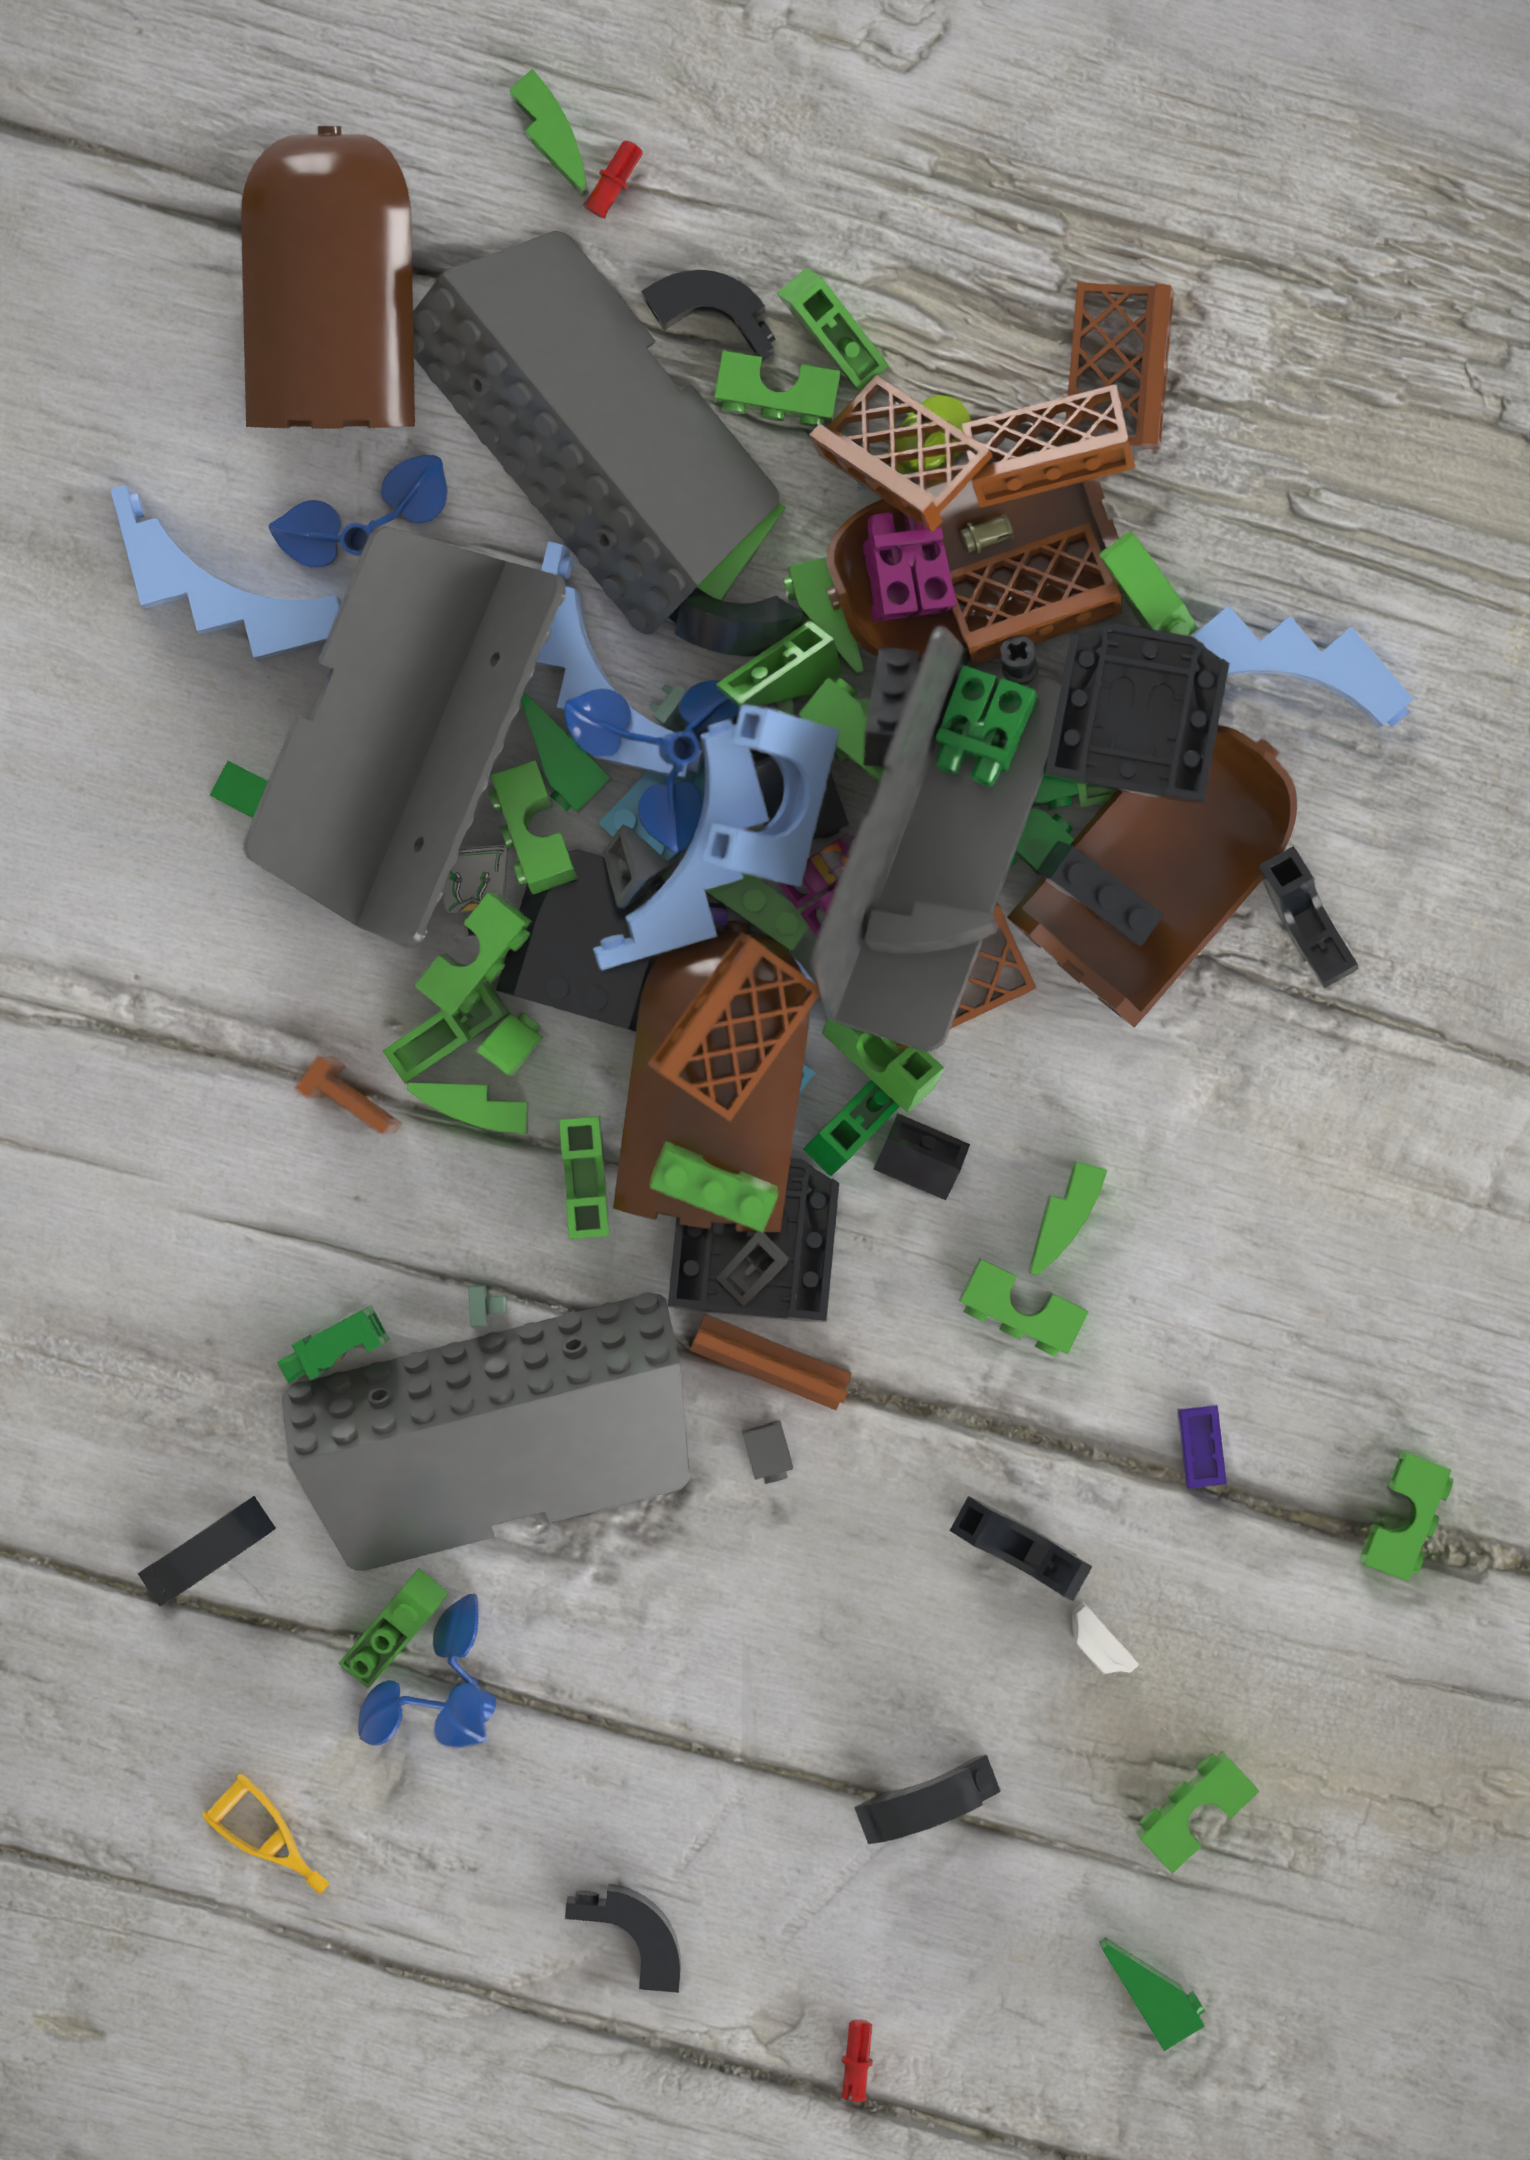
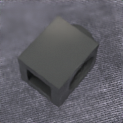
(768, 1452)

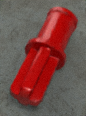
(613, 179)
(857, 2060)

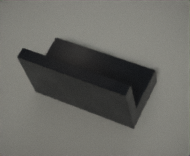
(922, 1156)

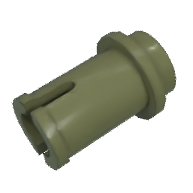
(986, 533)

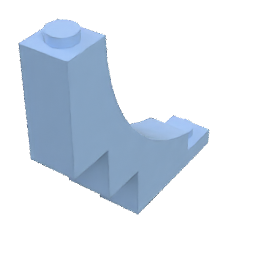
(167, 575)
(572, 652)
(1343, 667)
(680, 909)

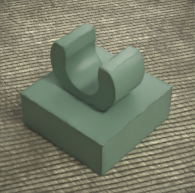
(668, 712)
(481, 1305)

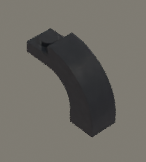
(713, 292)
(734, 627)
(1304, 917)
(1021, 1547)
(207, 1551)
(929, 1803)
(644, 1923)

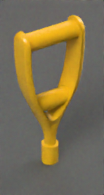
(274, 1843)

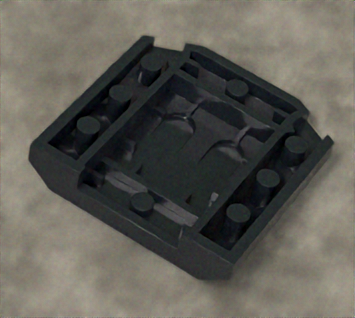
(1138, 712)
(558, 957)
(805, 1237)

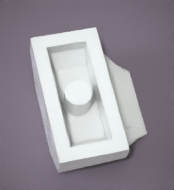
(1099, 1642)

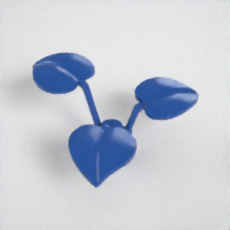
(312, 527)
(669, 810)
(467, 1707)

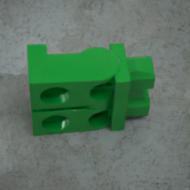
(983, 724)
(328, 1347)

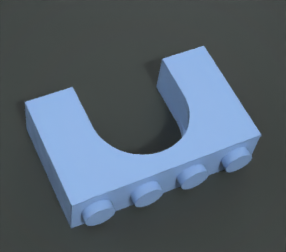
(805, 758)

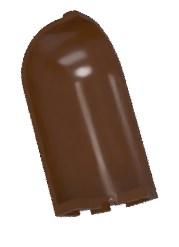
(327, 285)
(1030, 519)
(1179, 857)
(660, 1111)

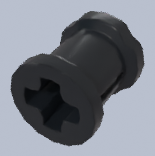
(1019, 658)

